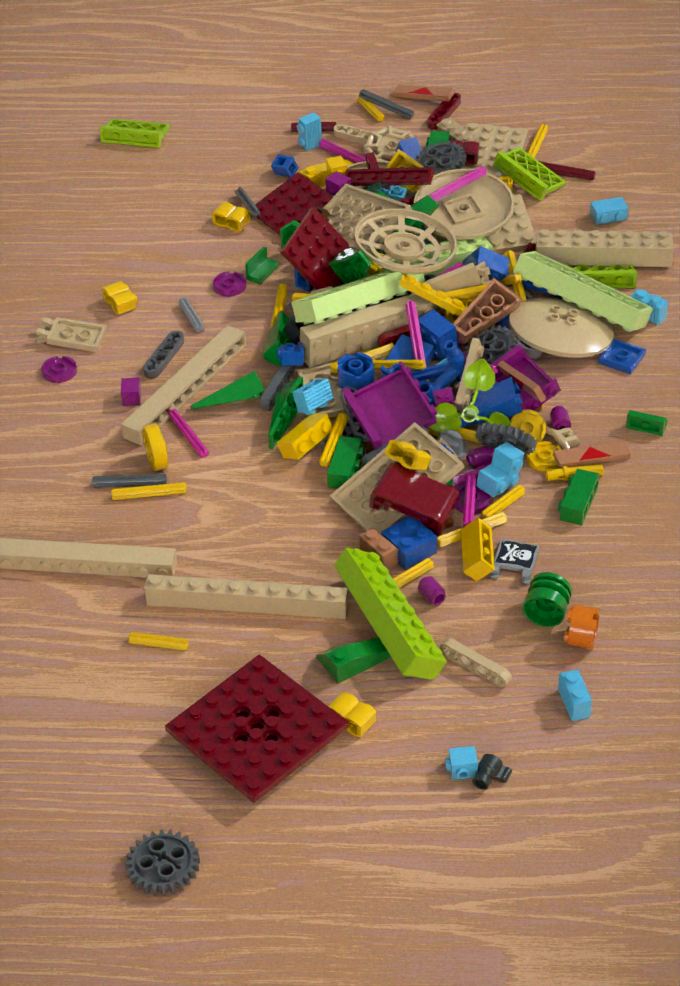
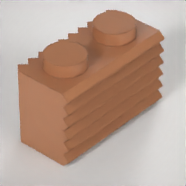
(374, 542)

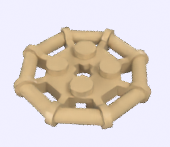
(384, 144)

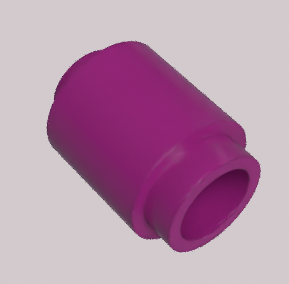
(560, 418)
(480, 456)
(431, 590)

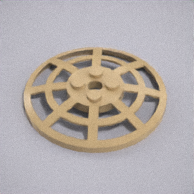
(404, 245)

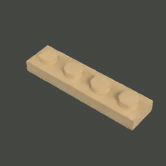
(456, 131)
(475, 352)

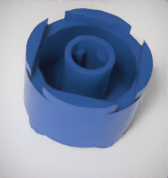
(355, 371)

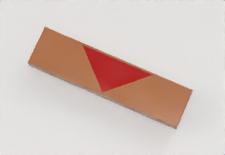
(422, 92)
(525, 383)
(592, 454)

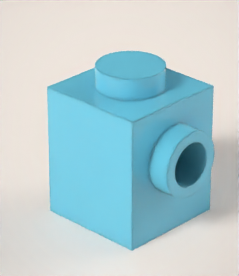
(462, 762)

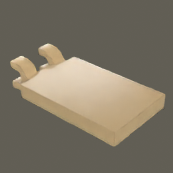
(460, 278)
(71, 334)

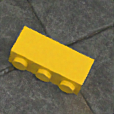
(305, 436)
(477, 549)

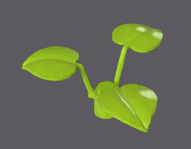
(478, 377)

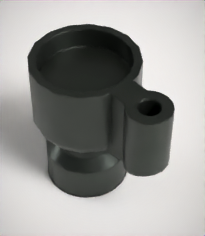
(490, 768)

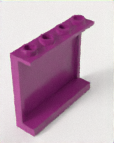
(521, 362)
(390, 406)

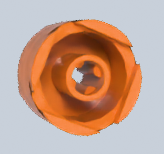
(582, 627)

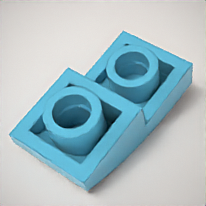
(395, 192)

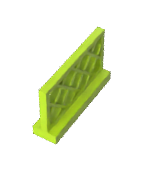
(134, 133)
(528, 180)
(621, 278)

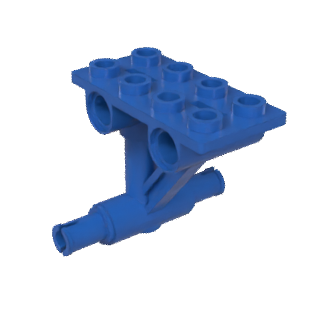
(445, 372)

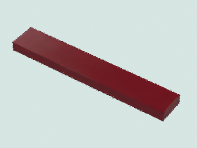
(391, 176)

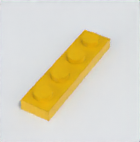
(426, 292)

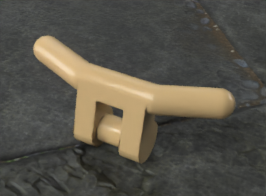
(564, 437)

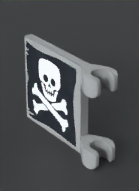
(515, 557)

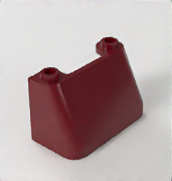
(415, 496)

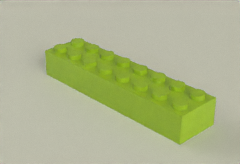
(390, 614)

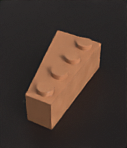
(486, 310)

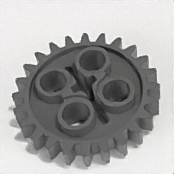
(442, 157)
(495, 343)
(496, 435)
(164, 867)

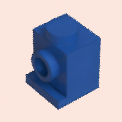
(284, 166)
(290, 354)

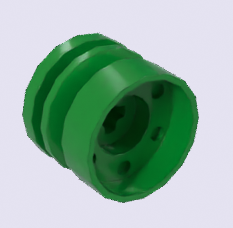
(547, 599)

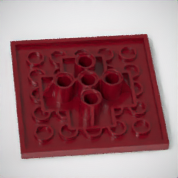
(256, 727)

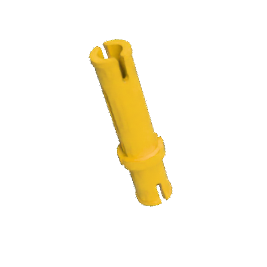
(564, 473)

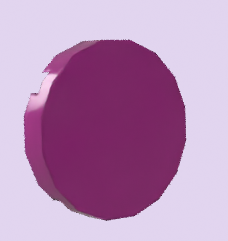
(229, 284)
(59, 369)
(482, 500)

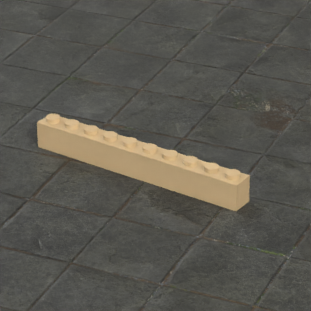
(185, 383)
(86, 558)
(246, 596)

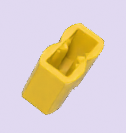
(230, 216)
(119, 297)
(407, 455)
(358, 714)

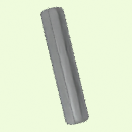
(191, 315)

